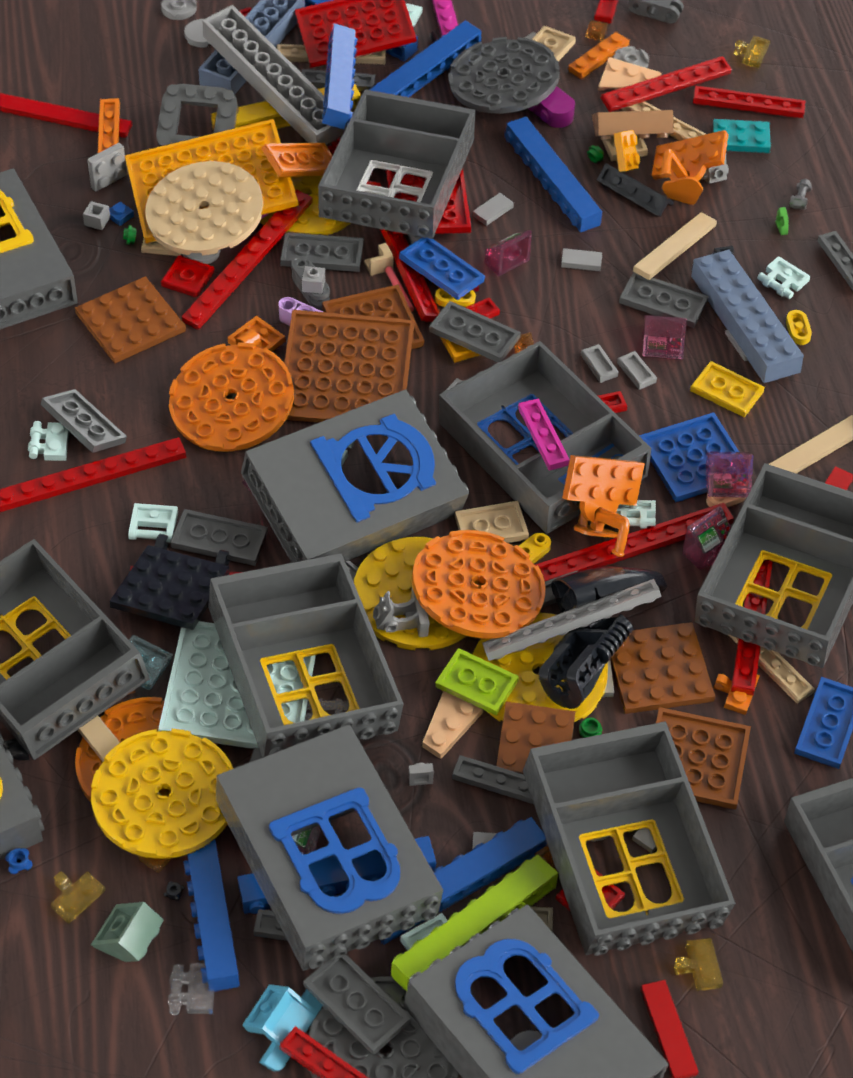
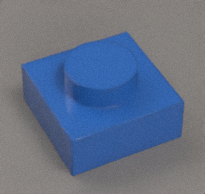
(120, 213)

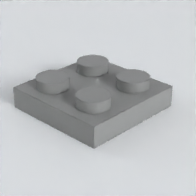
(107, 167)

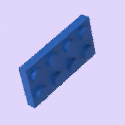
(442, 267)
(827, 724)

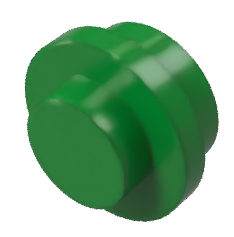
(595, 154)
(129, 234)
(590, 727)

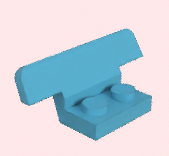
(276, 1016)

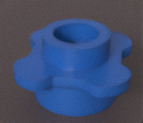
(14, 856)

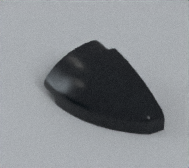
(596, 583)

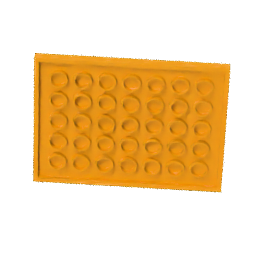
(234, 146)

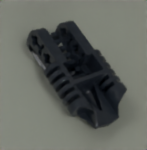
(580, 660)

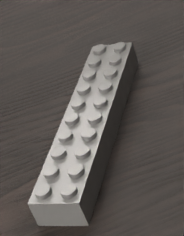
(270, 74)

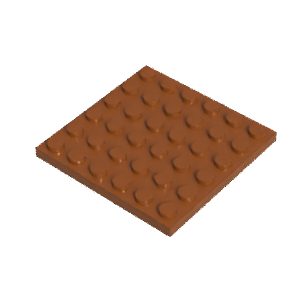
(345, 361)

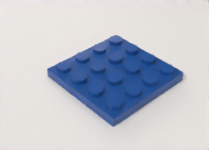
(681, 453)

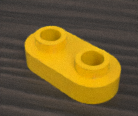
(442, 298)
(798, 327)
(535, 548)

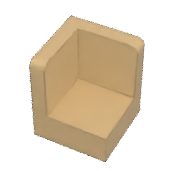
(378, 264)

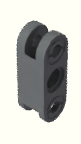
(657, 9)
(297, 275)

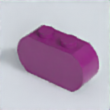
(556, 109)

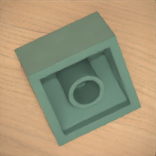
(128, 931)

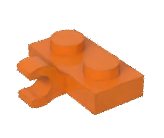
(736, 700)

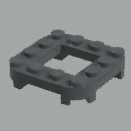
(194, 95)

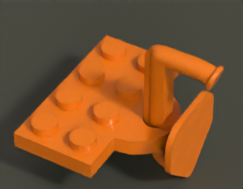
(686, 164)
(600, 488)

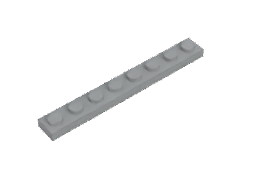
(572, 619)

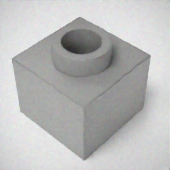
(96, 215)
(313, 279)

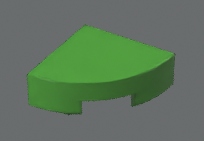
(782, 221)

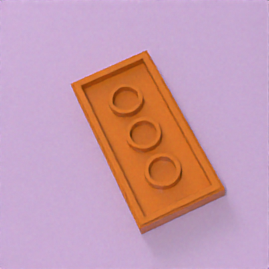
(298, 158)

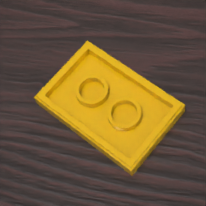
(727, 389)

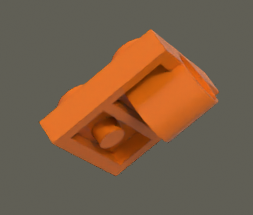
(258, 333)

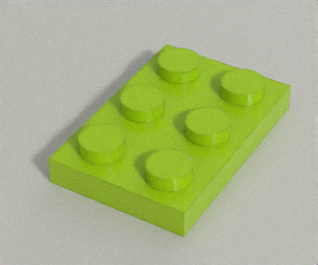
(477, 681)

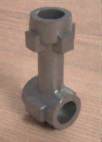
(798, 201)

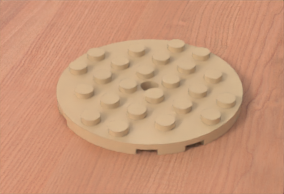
(232, 212)

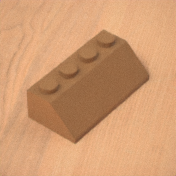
(642, 122)

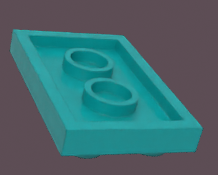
(745, 135)

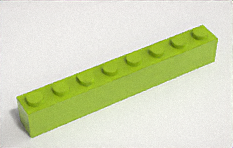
(516, 890)

